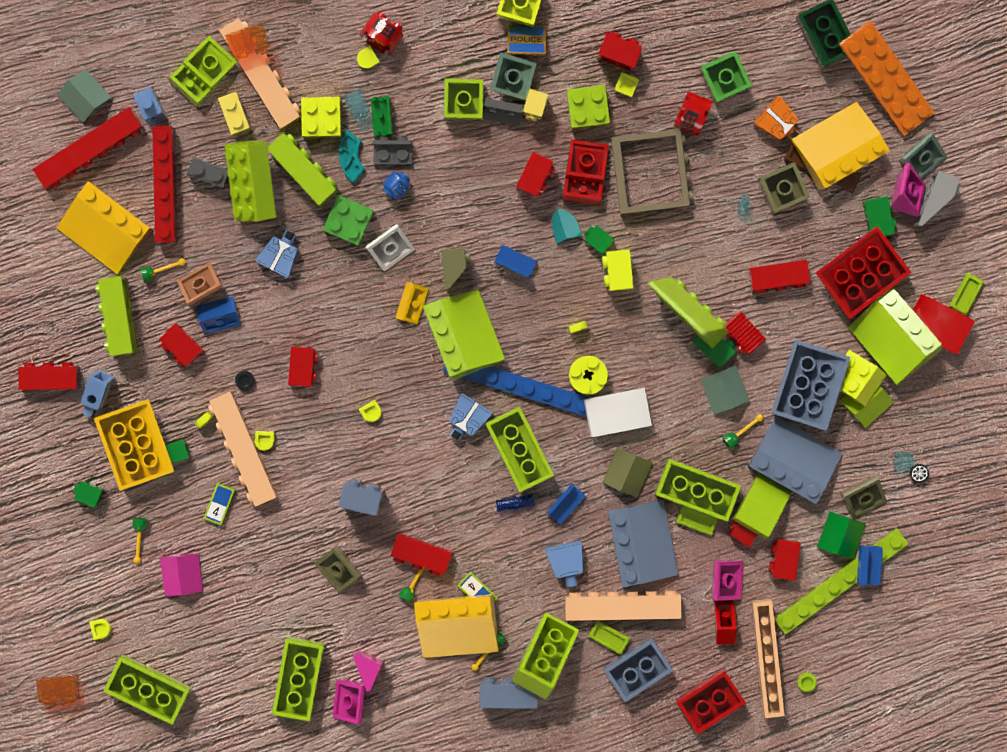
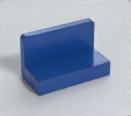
(515, 261)
(218, 315)
(565, 503)
(869, 565)

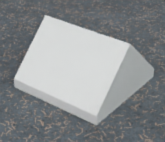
(390, 247)

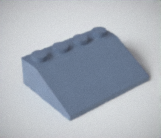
(811, 385)
(795, 459)
(642, 543)

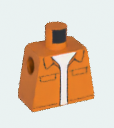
(777, 120)

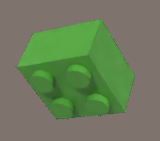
(725, 77)
(348, 220)

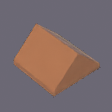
(200, 284)

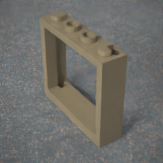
(619, 174)

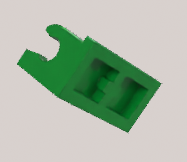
(381, 116)

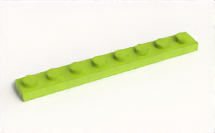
(834, 585)

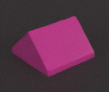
(908, 191)
(181, 574)
(727, 580)
(368, 667)
(349, 701)

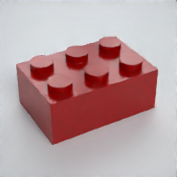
(710, 701)

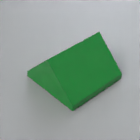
(841, 535)

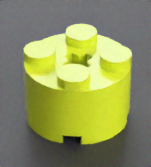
(585, 385)

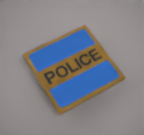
(526, 40)

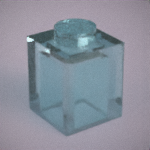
(357, 104)

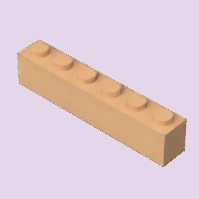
(266, 83)
(243, 449)
(622, 606)
(767, 658)

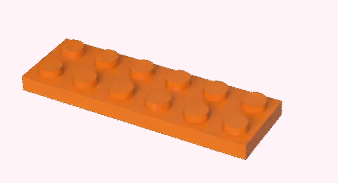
(886, 78)

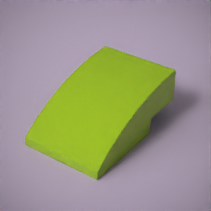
(202, 71)
(762, 505)

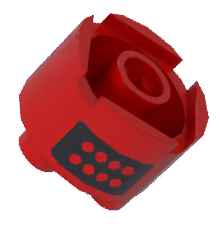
(382, 33)
(693, 113)

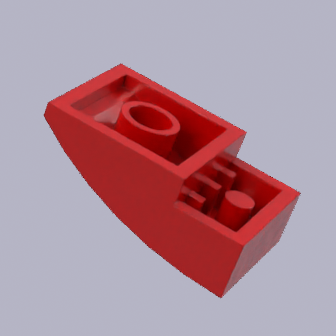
(585, 172)
(944, 322)

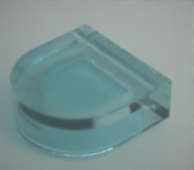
(744, 200)
(903, 460)

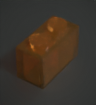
(248, 41)
(58, 688)

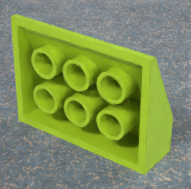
(689, 310)
(464, 333)
(895, 336)

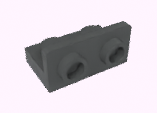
(502, 112)
(392, 151)

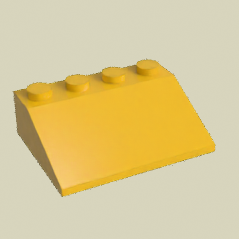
(839, 145)
(103, 227)
(134, 444)
(457, 625)

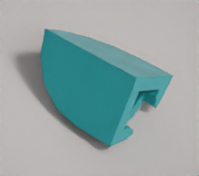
(564, 226)

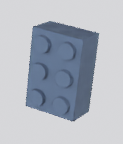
(361, 497)
(637, 669)
(505, 694)

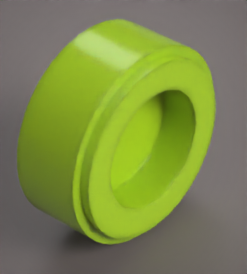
(806, 682)

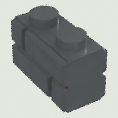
(208, 173)

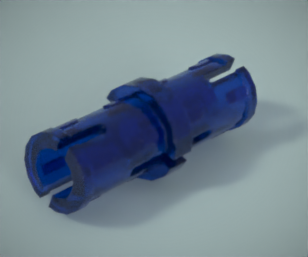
(515, 503)

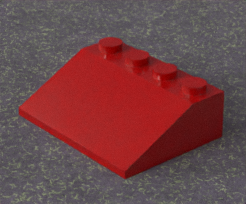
(862, 273)

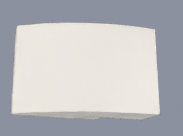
(617, 412)

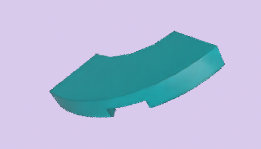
(349, 157)

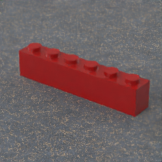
(88, 148)
(164, 184)

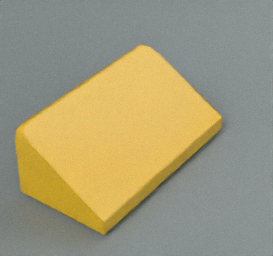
(412, 303)

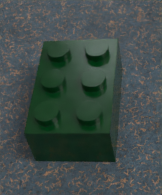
(824, 32)

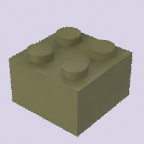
(783, 188)

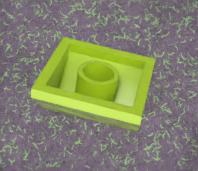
(874, 408)

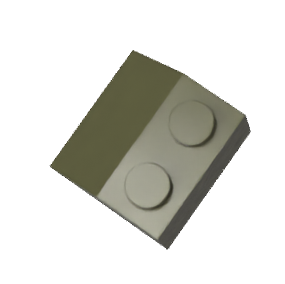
(454, 265)

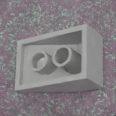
(939, 192)

